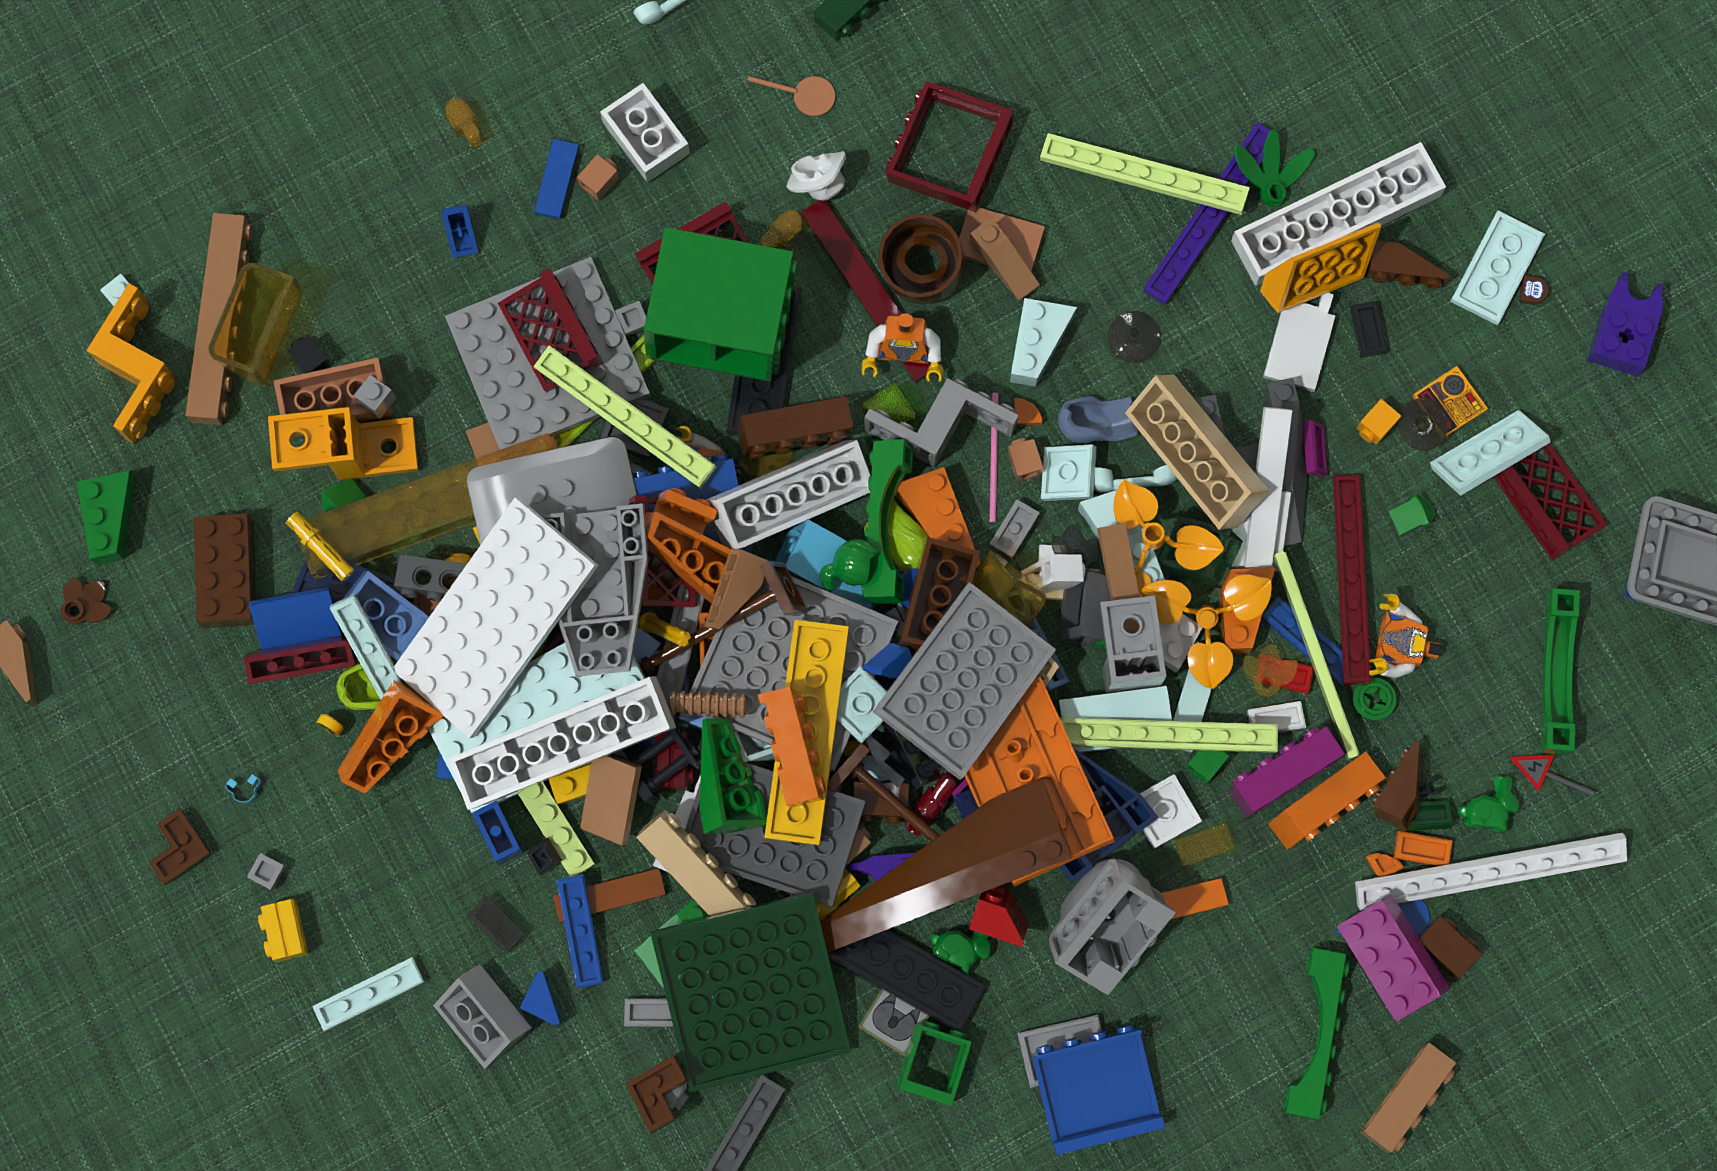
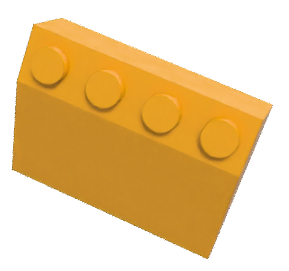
(1320, 269)

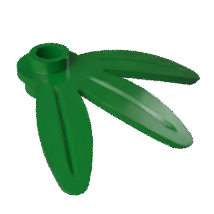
(1270, 178)

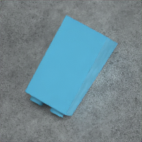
(812, 550)

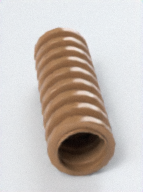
(708, 704)

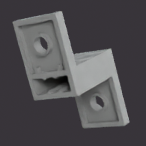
(942, 420)
(1136, 658)

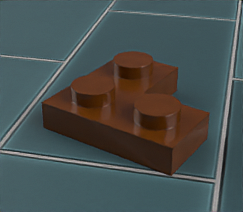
(185, 850)
(650, 1090)

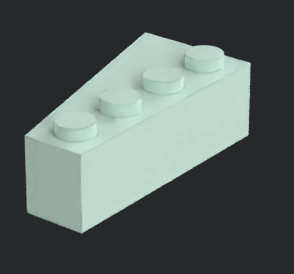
(1100, 513)

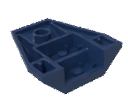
(1122, 808)

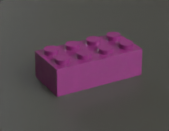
(1288, 771)
(1393, 958)

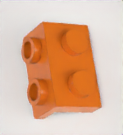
(684, 510)

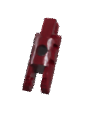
(933, 801)

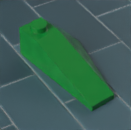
(726, 790)

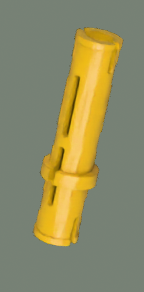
(312, 538)

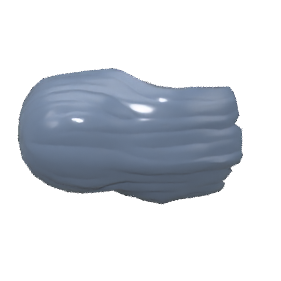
(1096, 420)

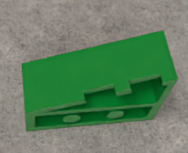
(106, 513)

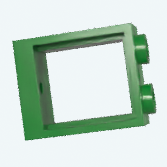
(955, 1037)

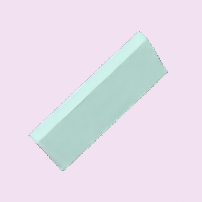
(1497, 267)
(1490, 452)
(1127, 705)

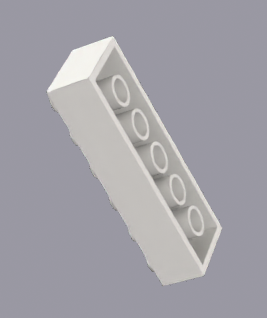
(790, 495)

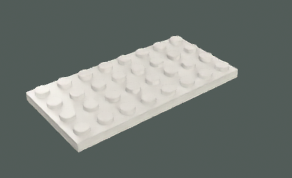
(494, 617)

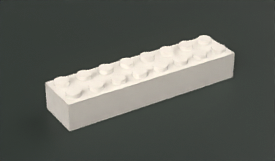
(1354, 203)
(562, 742)

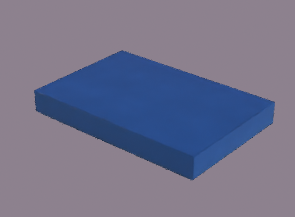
(294, 618)

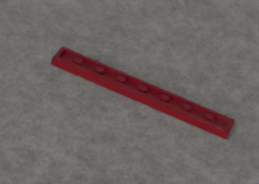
(856, 272)
(1351, 580)

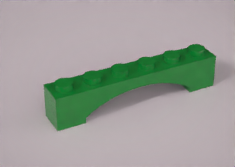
(889, 465)
(1559, 640)
(1326, 973)

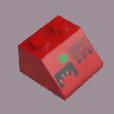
(999, 916)

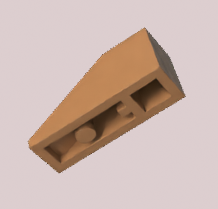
(1003, 259)
(737, 584)
(16, 660)

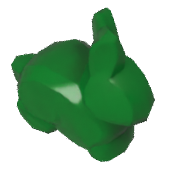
(1491, 811)
(960, 948)

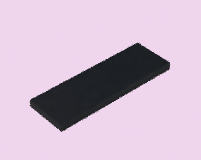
(758, 395)
(912, 976)

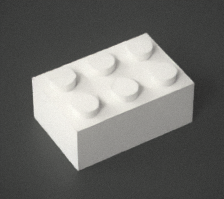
(645, 132)

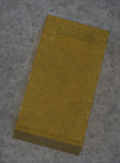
(1204, 845)

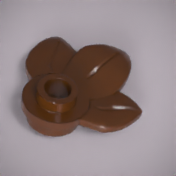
(87, 598)

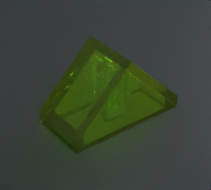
(893, 403)

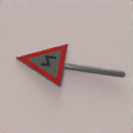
(1536, 769)

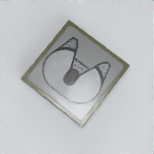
(891, 1021)

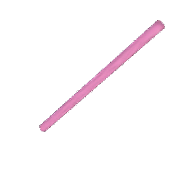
(993, 472)

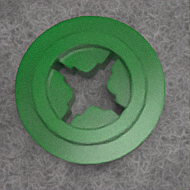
(1386, 696)

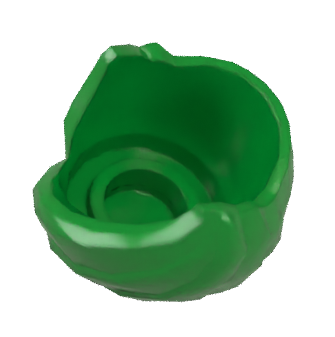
(849, 564)

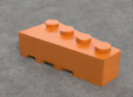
(935, 508)
(687, 553)
(388, 734)
(793, 746)
(1327, 800)

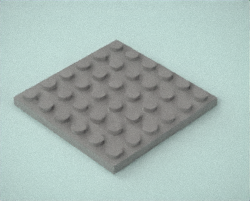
(504, 378)
(755, 654)

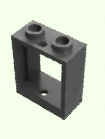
(1081, 610)

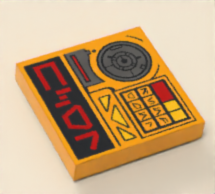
(1455, 397)

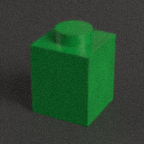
(1206, 764)

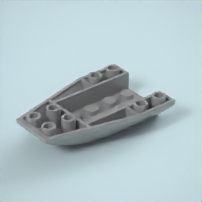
(606, 612)

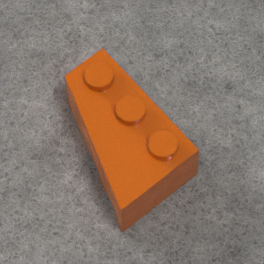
(1236, 633)

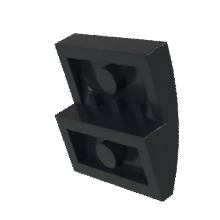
(881, 749)

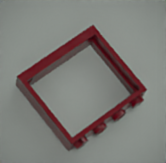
(913, 123)

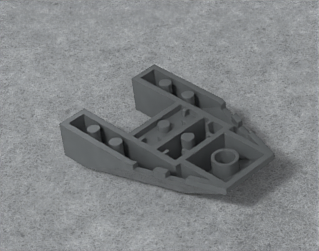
(1278, 395)

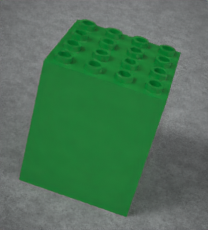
(719, 304)

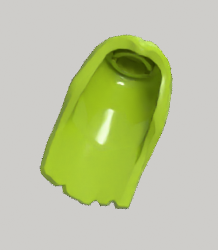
(905, 539)
(357, 690)

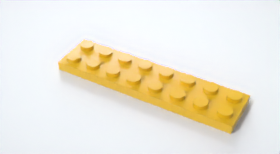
(817, 673)

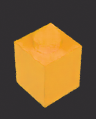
(1378, 422)

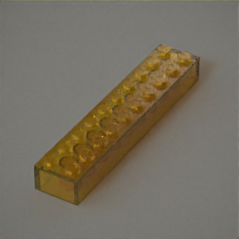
(406, 512)

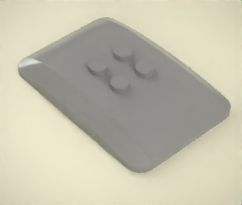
(560, 480)
(1676, 560)

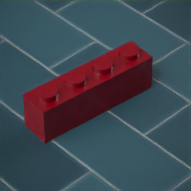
(299, 659)

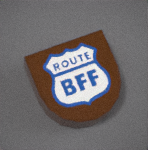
(1533, 290)

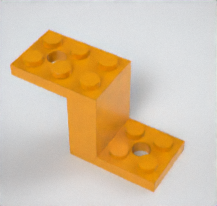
(148, 373)
(343, 443)

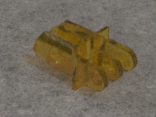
(463, 121)
(782, 230)

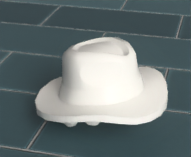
(818, 175)

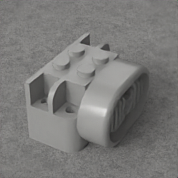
(1108, 923)

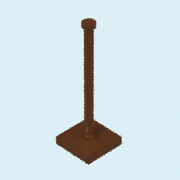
(782, 589)
(854, 767)

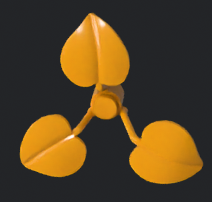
(1194, 544)
(1210, 661)

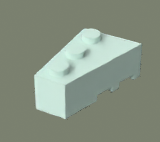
(1038, 337)

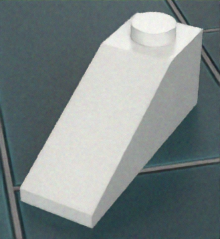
(1056, 572)

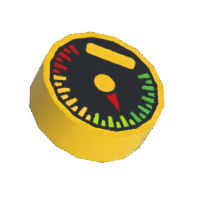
(330, 725)

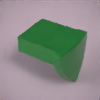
(340, 495)
(1412, 514)

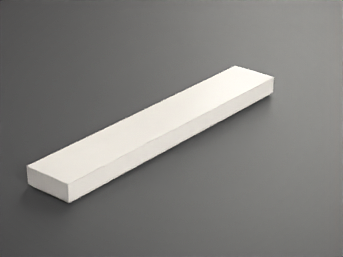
(1270, 470)

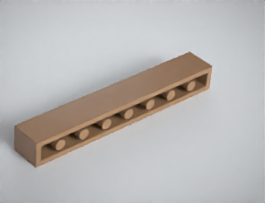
(224, 261)

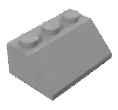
(482, 1016)

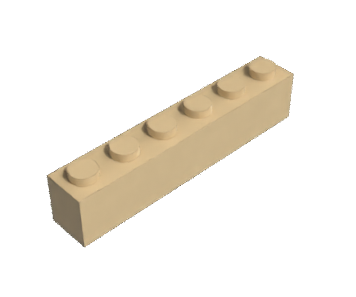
(692, 866)

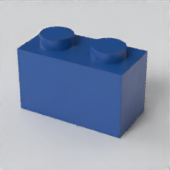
(497, 832)

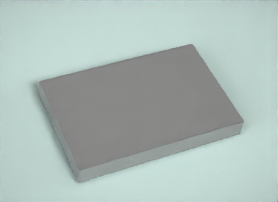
(1054, 1035)

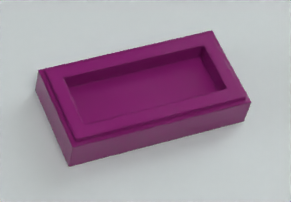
(1315, 448)

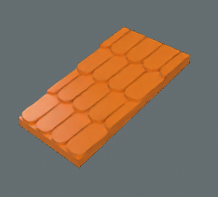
(1034, 748)

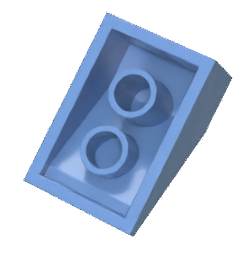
(389, 613)

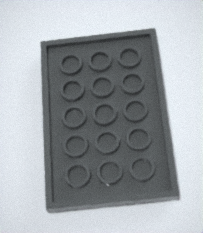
(787, 864)

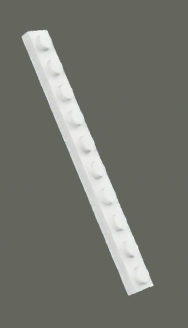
(1493, 870)

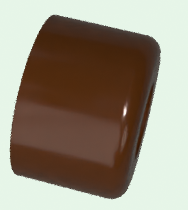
(914, 233)

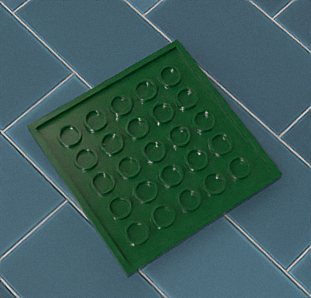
(750, 991)

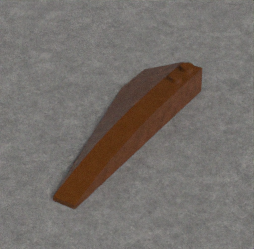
(982, 851)

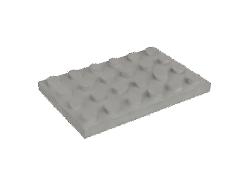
(964, 681)

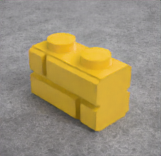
(283, 930)

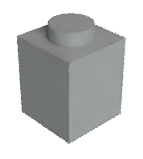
(375, 396)

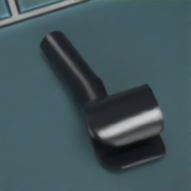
(1427, 789)

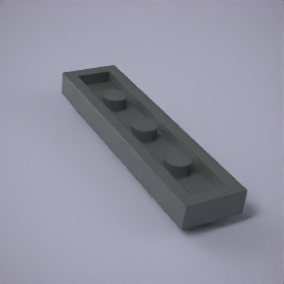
(746, 1126)

